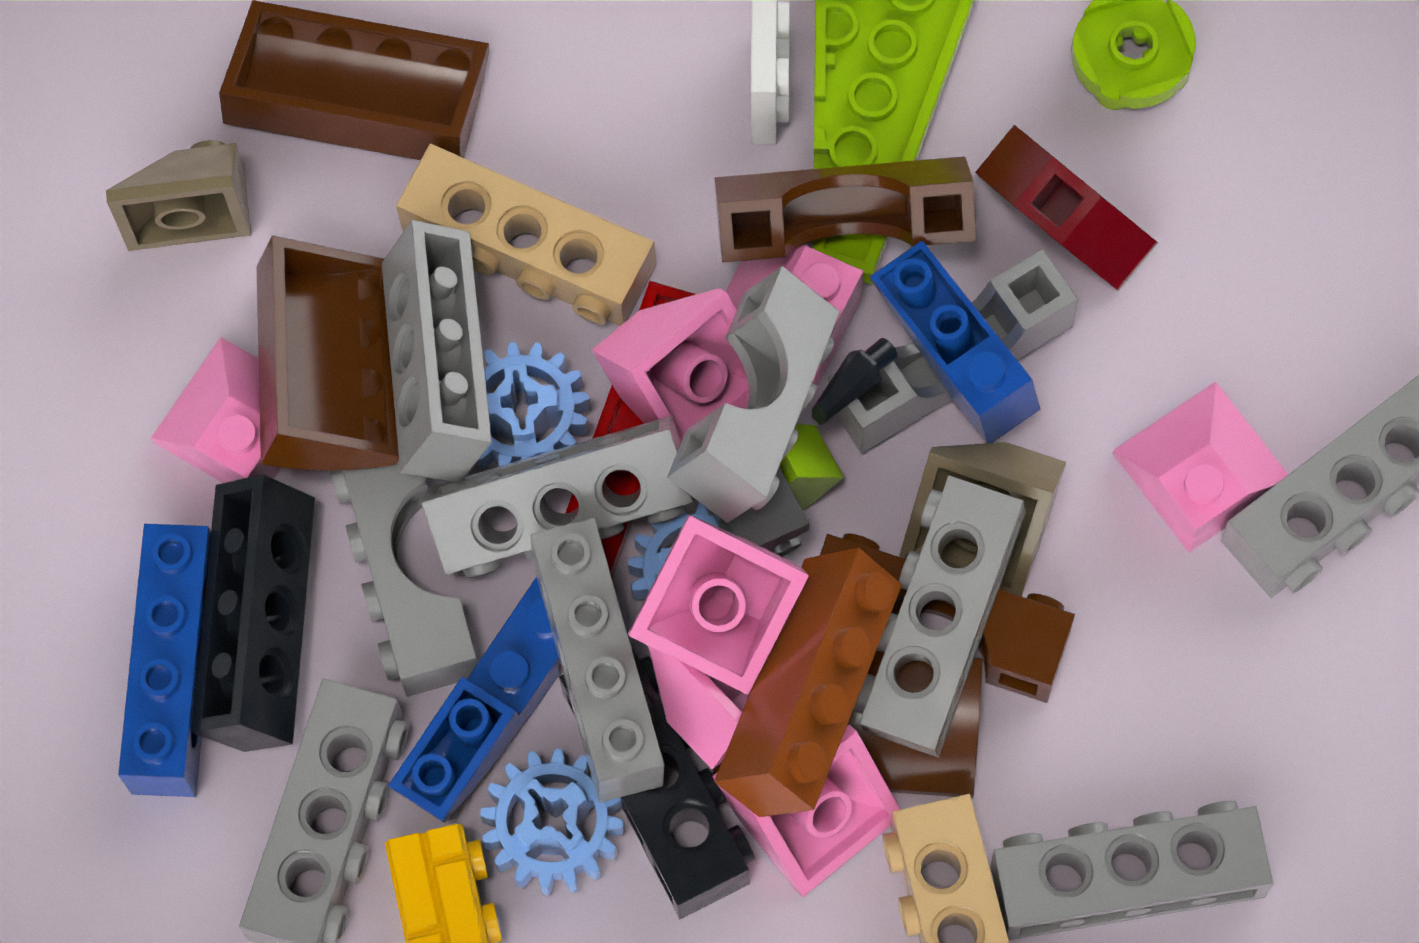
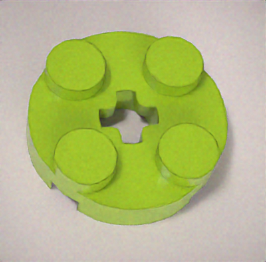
(1126, 81)

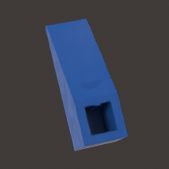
(957, 343)

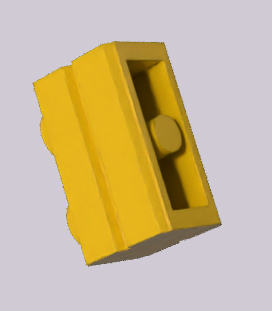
(438, 887)

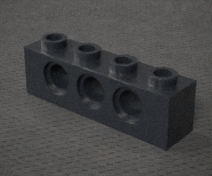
(253, 614)
(688, 874)

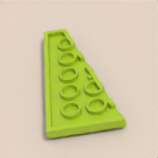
(878, 90)

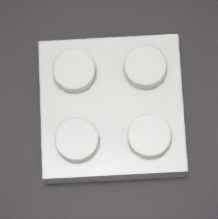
(769, 68)

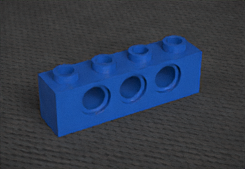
(157, 743)

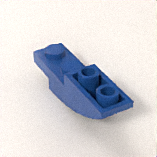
(482, 712)

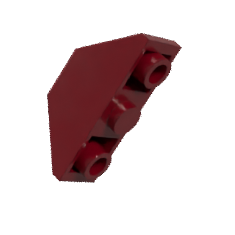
(1066, 207)

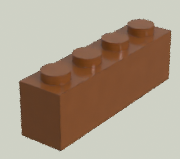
(809, 685)

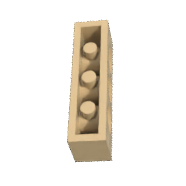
(622, 259)
(947, 834)

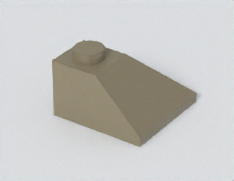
(183, 198)
(1001, 469)

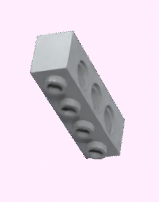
(435, 352)
(473, 546)
(1281, 558)
(597, 660)
(925, 717)
(338, 720)
(1035, 908)

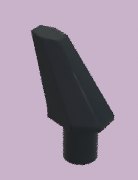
(853, 378)

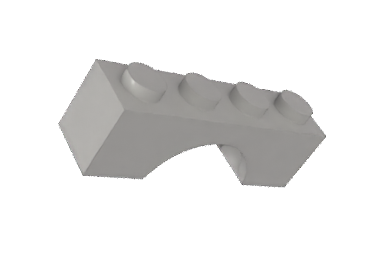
(1022, 307)
(734, 451)
(426, 631)

